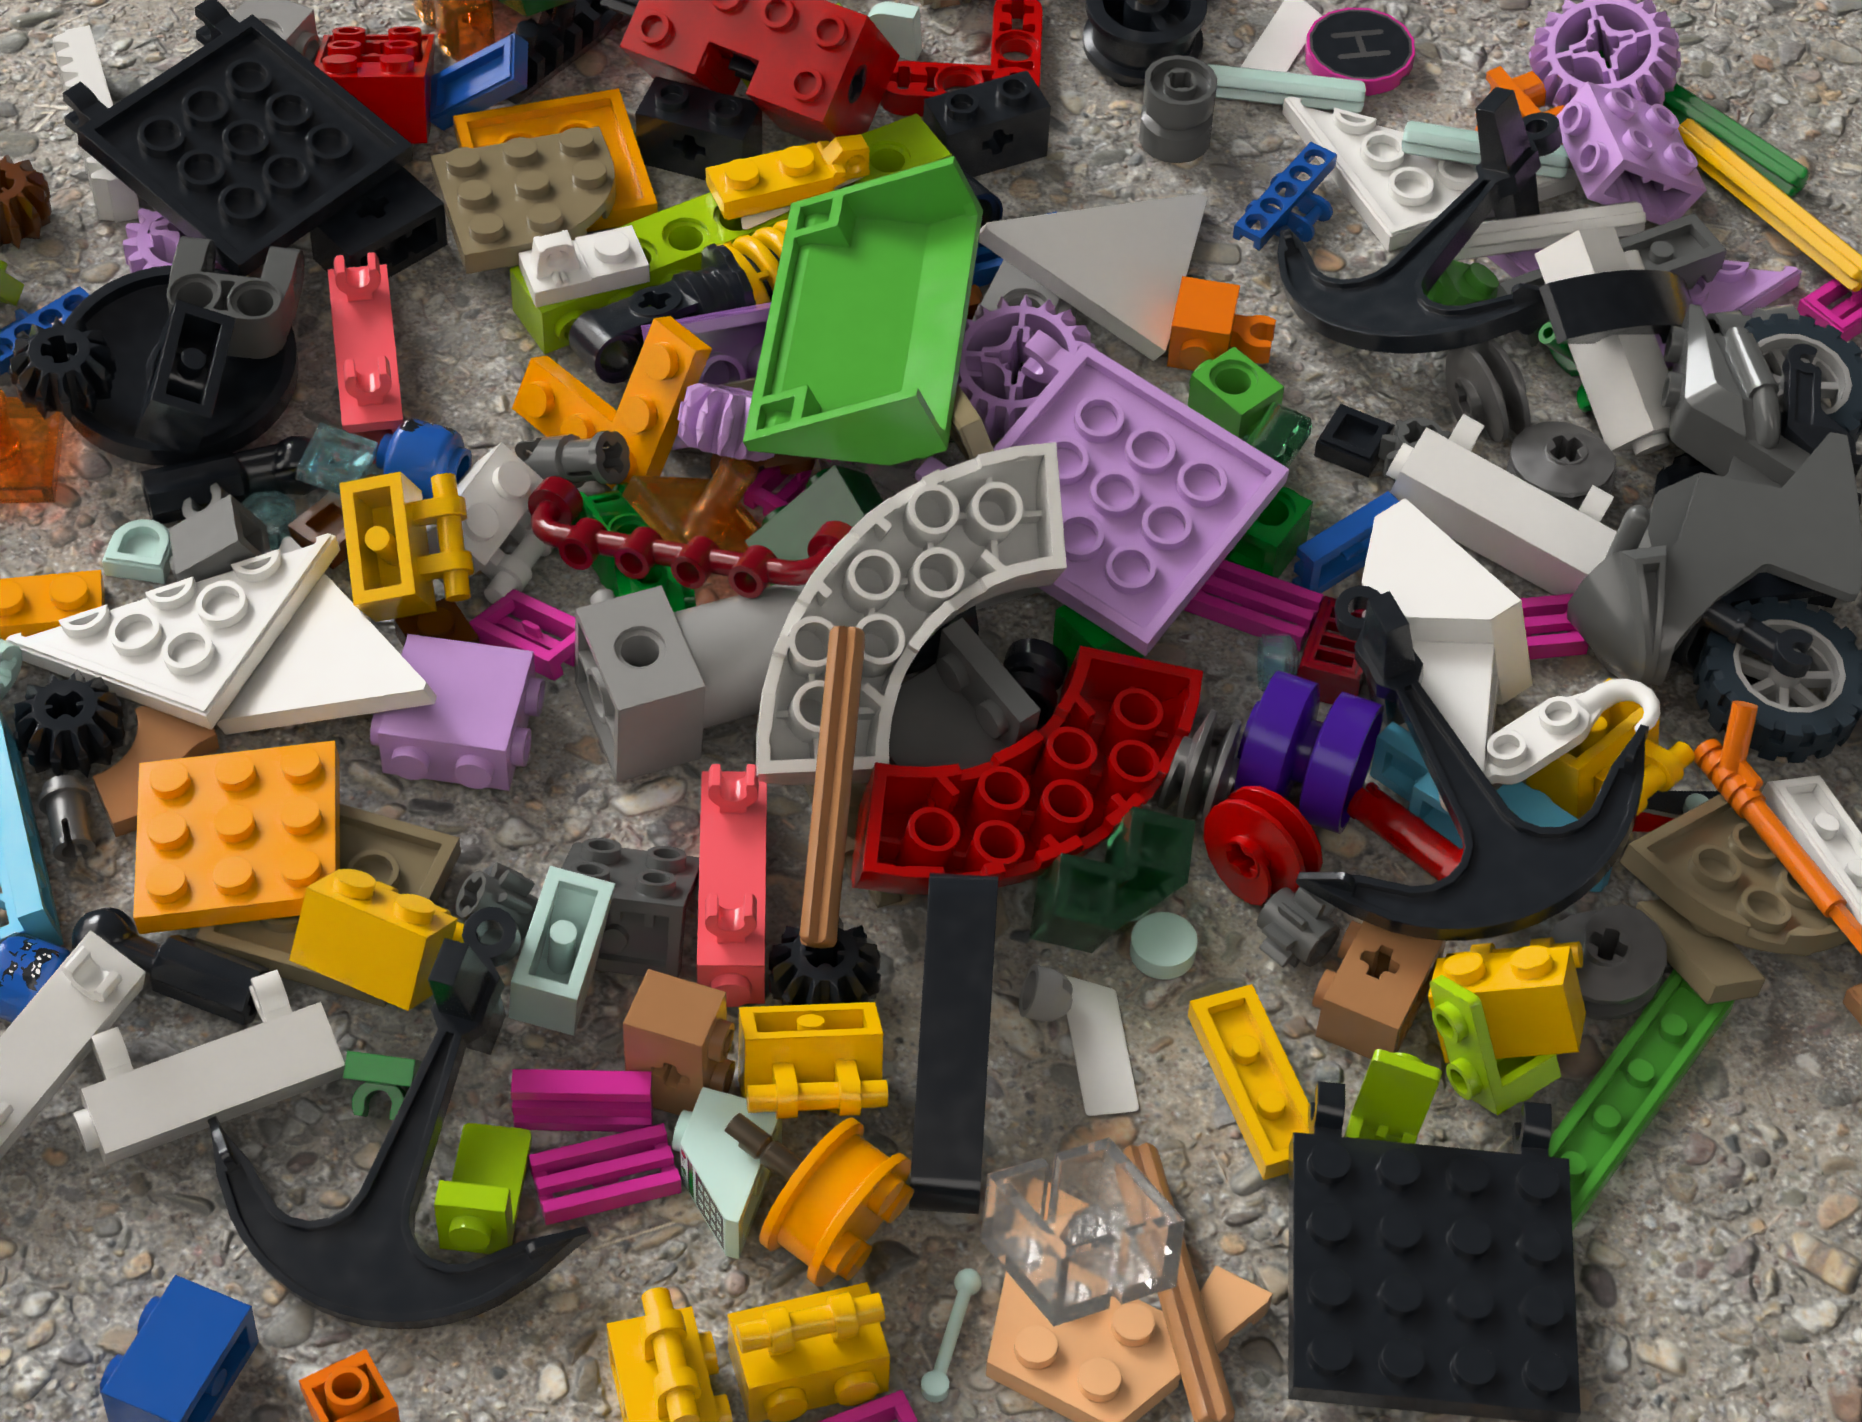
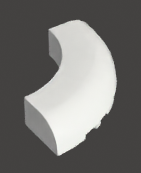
(900, 579)

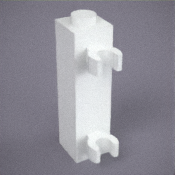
(1622, 371)
(1501, 512)
(57, 1029)
(218, 1079)

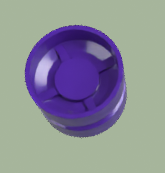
(1290, 746)

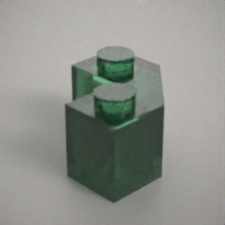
(1093, 902)

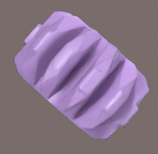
(716, 420)

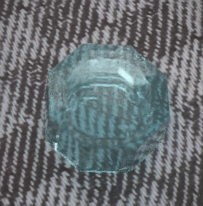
(275, 512)
(1274, 654)

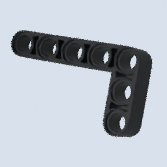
(954, 1043)

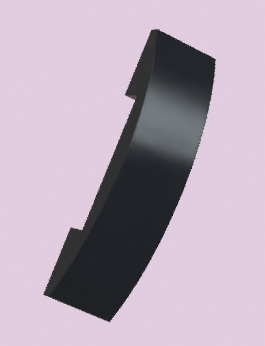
(1615, 303)

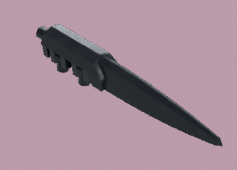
(561, 39)

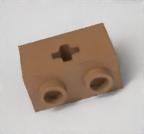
(1375, 988)
(681, 1037)

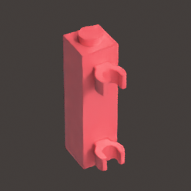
(365, 349)
(732, 884)

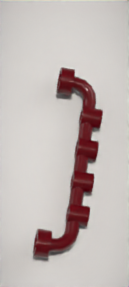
(559, 503)

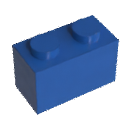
(182, 1358)

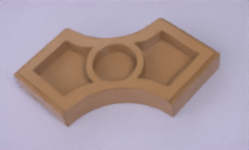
(157, 739)

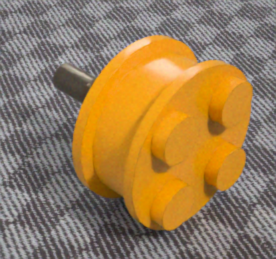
(829, 1198)

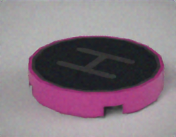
(1360, 47)

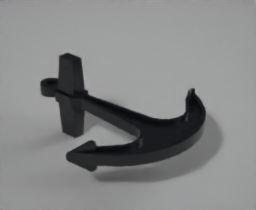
(1391, 306)
(1509, 868)
(366, 1257)

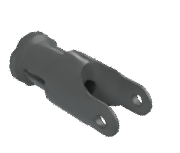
(578, 458)

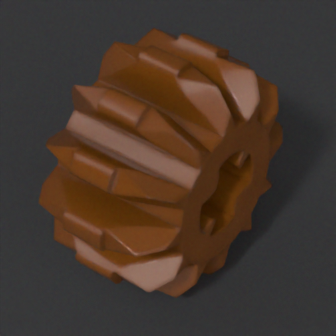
(23, 202)

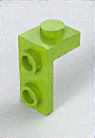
(1472, 1061)
(1393, 1098)
(483, 1199)

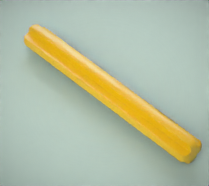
(1773, 206)

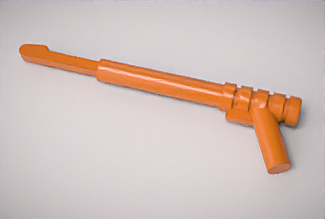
(1740, 785)

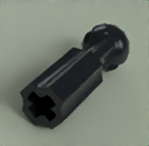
(238, 473)
(180, 965)

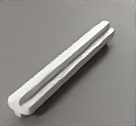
(1544, 229)

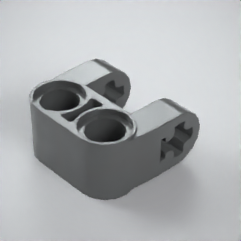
(261, 305)

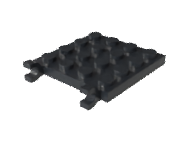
(240, 141)
(1431, 1272)

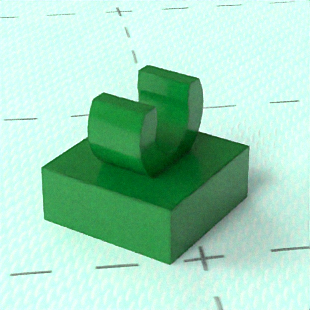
(379, 1075)

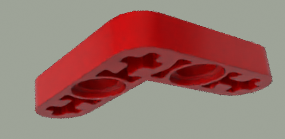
(940, 76)

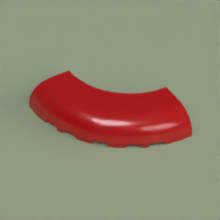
(1039, 796)

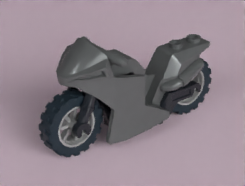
(1748, 552)

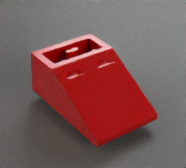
(385, 74)

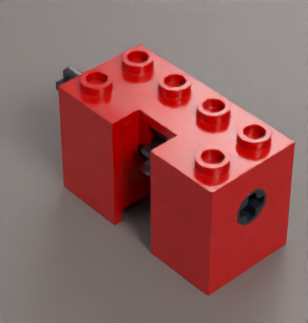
(807, 61)

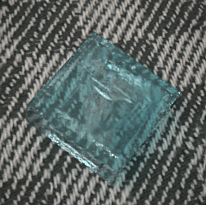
(335, 458)

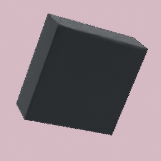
(1352, 440)

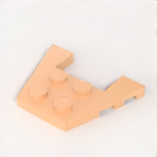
(1110, 1361)

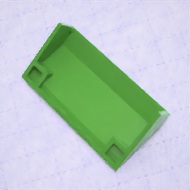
(869, 320)

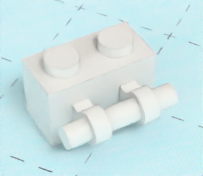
(497, 506)

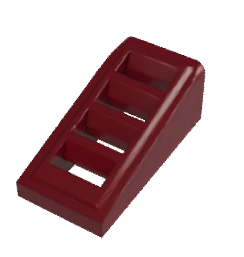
(1331, 677)

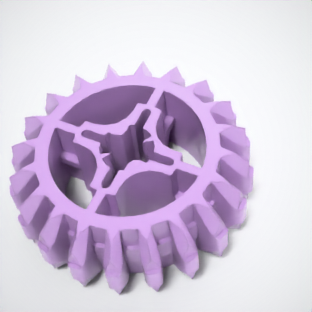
(1633, 41)
(994, 356)

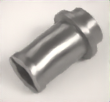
(65, 804)

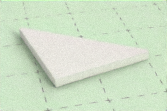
(1388, 188)
(1109, 261)
(189, 640)
(325, 668)

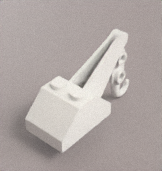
(1477, 650)

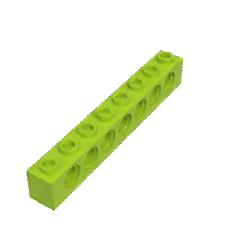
(678, 234)

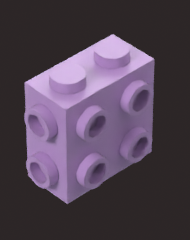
(1629, 153)
(478, 719)

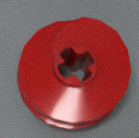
(1260, 843)

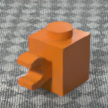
(1209, 325)

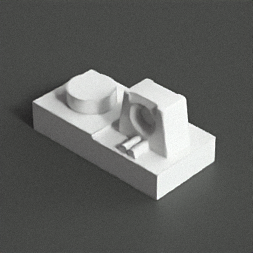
(589, 265)

